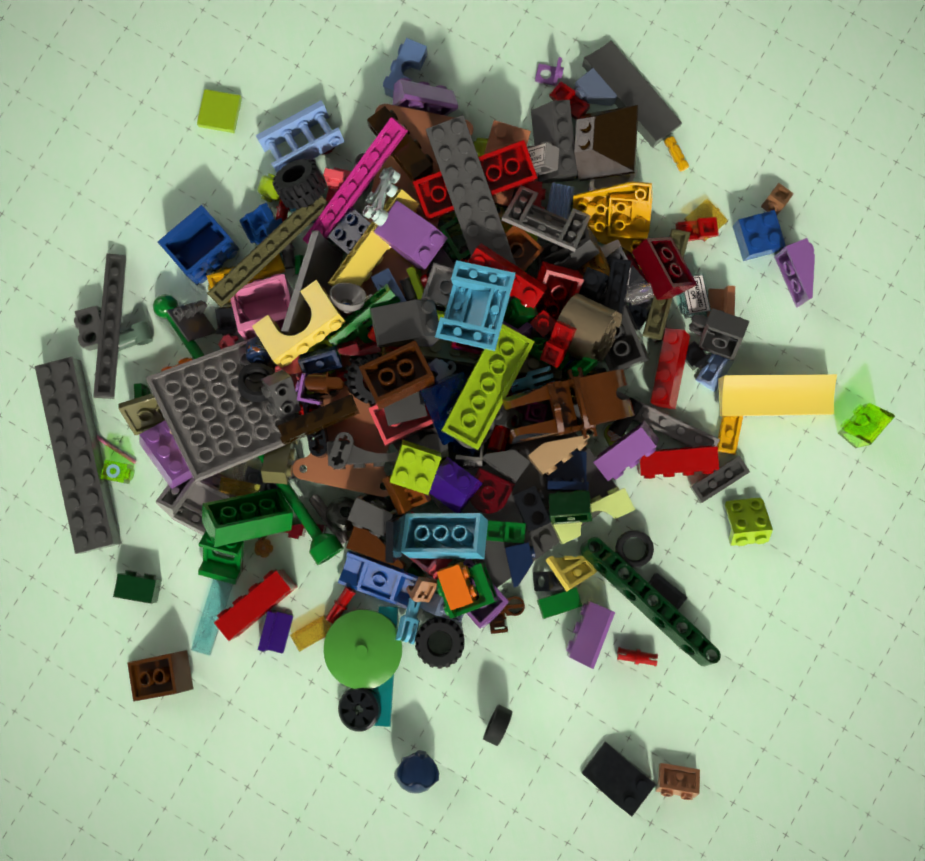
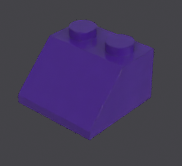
(454, 486)

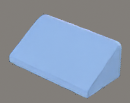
(717, 367)

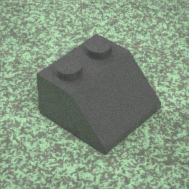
(508, 463)

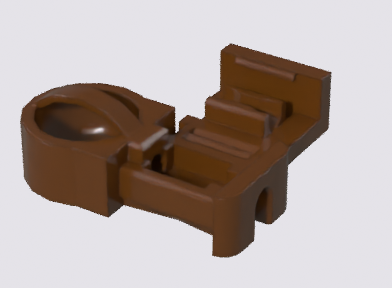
(499, 621)

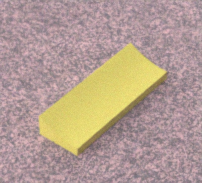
(776, 395)

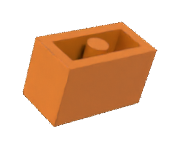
(457, 585)

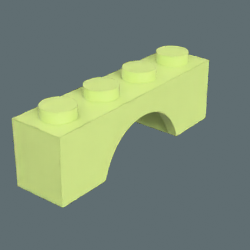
(615, 504)

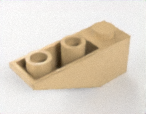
(550, 453)

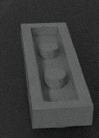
(720, 479)

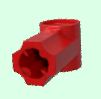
(499, 438)

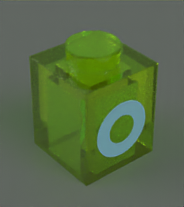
(117, 471)

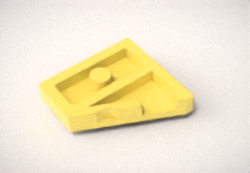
(571, 570)

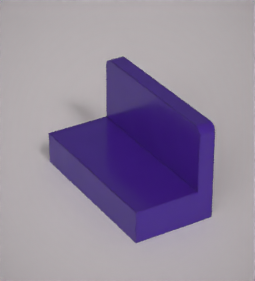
(275, 632)

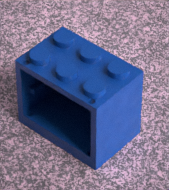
(199, 245)

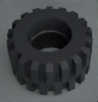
(299, 183)
(355, 378)
(436, 659)

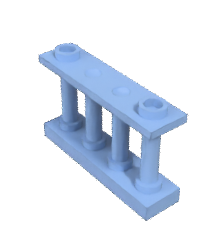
(295, 125)

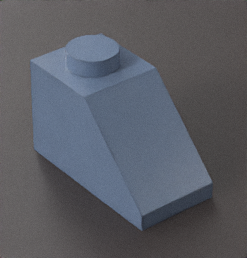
(594, 89)

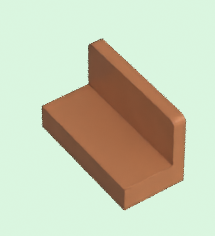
(722, 299)

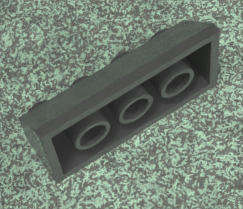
(554, 124)

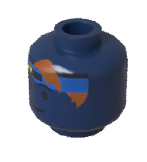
(256, 351)

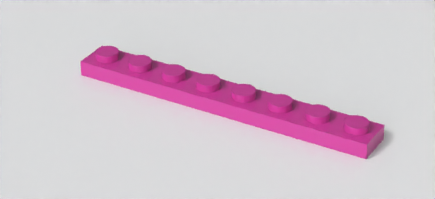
(359, 178)

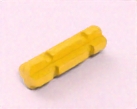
(676, 153)

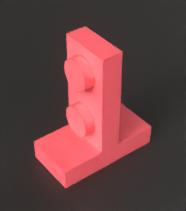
(334, 180)

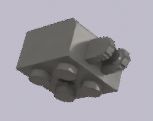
(719, 332)

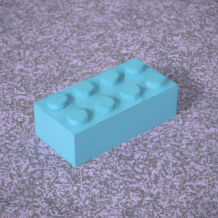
(444, 535)

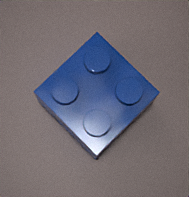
(759, 235)

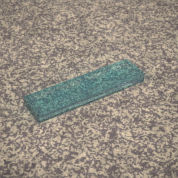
(207, 630)

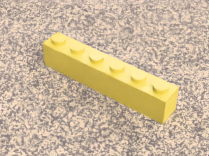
(368, 249)

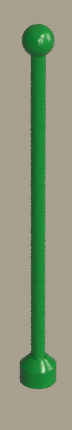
(323, 545)

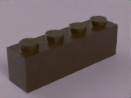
(408, 151)

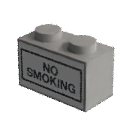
(544, 157)

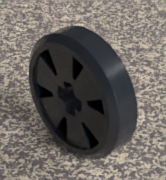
(350, 715)

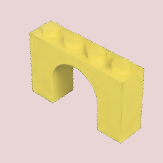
(324, 320)

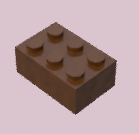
(397, 375)

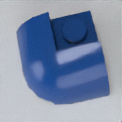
(259, 223)

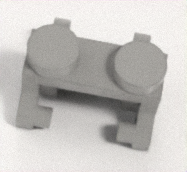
(440, 368)

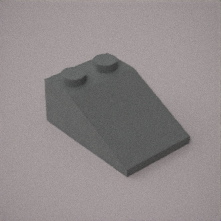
(404, 323)
(372, 513)

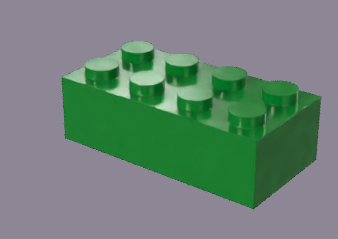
(246, 517)

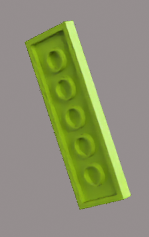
(487, 387)

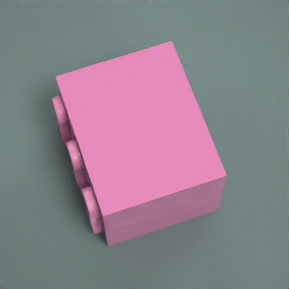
(259, 300)

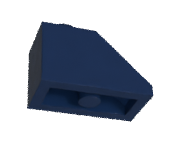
(519, 561)

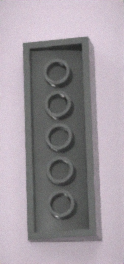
(654, 116)
(318, 264)

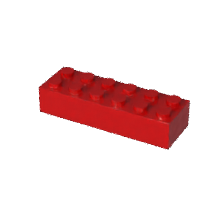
(502, 169)

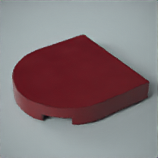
(492, 493)

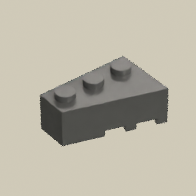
(560, 256)

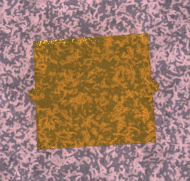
(705, 210)

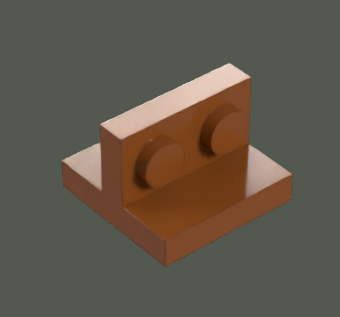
(404, 498)

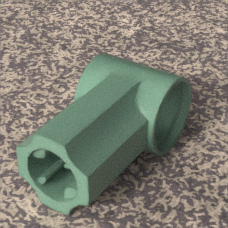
(137, 335)

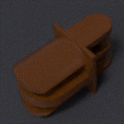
(323, 383)

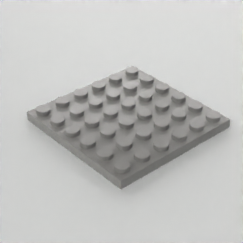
(211, 417)

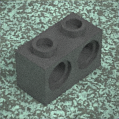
(87, 330)

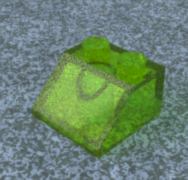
(865, 425)

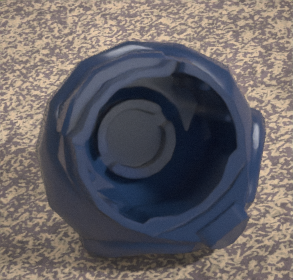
(417, 772)

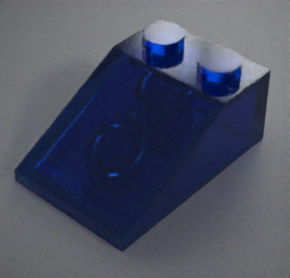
(441, 399)

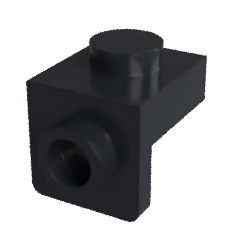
(640, 313)
(225, 321)

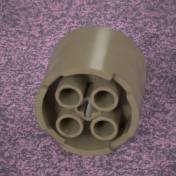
(594, 327)

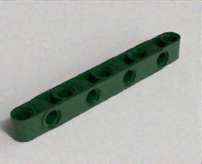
(660, 612)

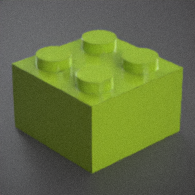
(415, 467)

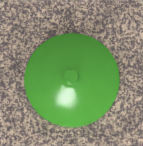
(362, 649)

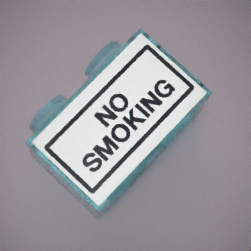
(695, 300)

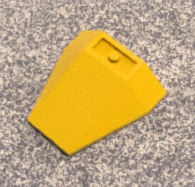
(618, 212)

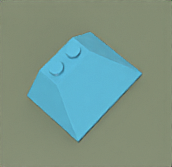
(476, 305)

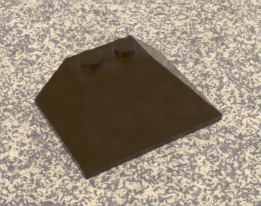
(606, 143)

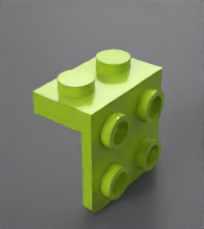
(748, 521)

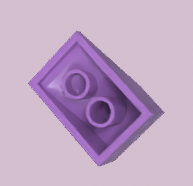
(411, 235)
(797, 268)

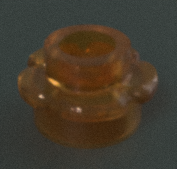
(268, 548)

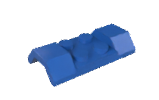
(377, 579)

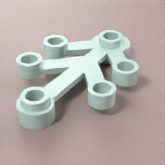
(377, 198)

